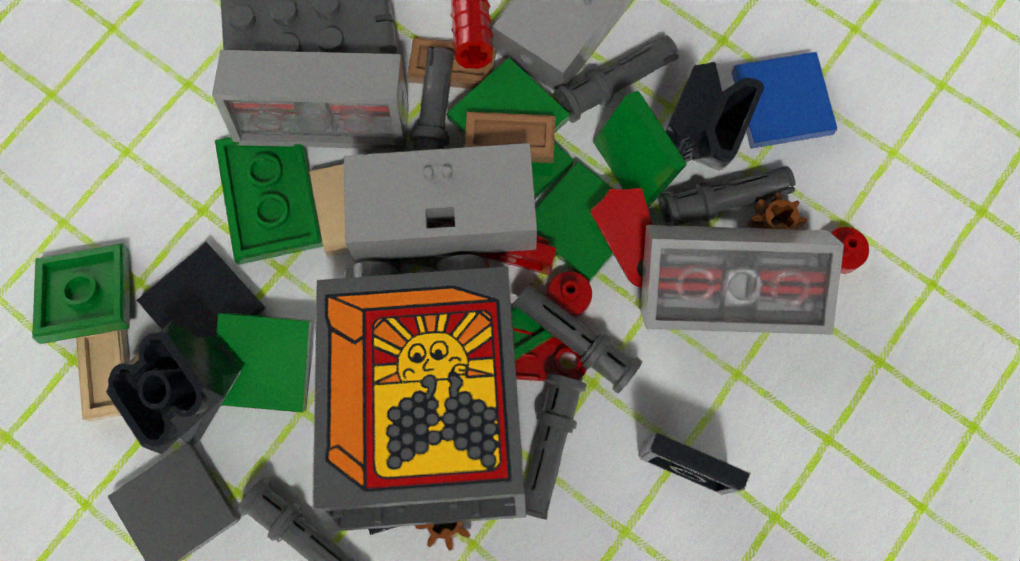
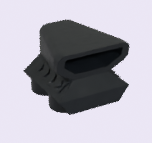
(711, 122)
(173, 386)

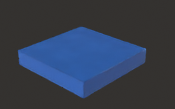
(792, 102)

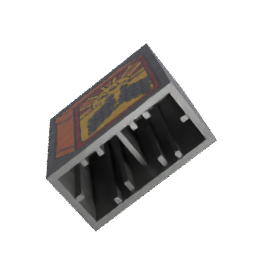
(416, 397)

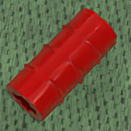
(472, 33)

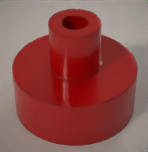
(855, 248)
(576, 302)

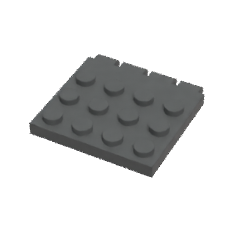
(309, 26)

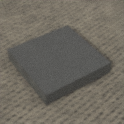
(173, 507)

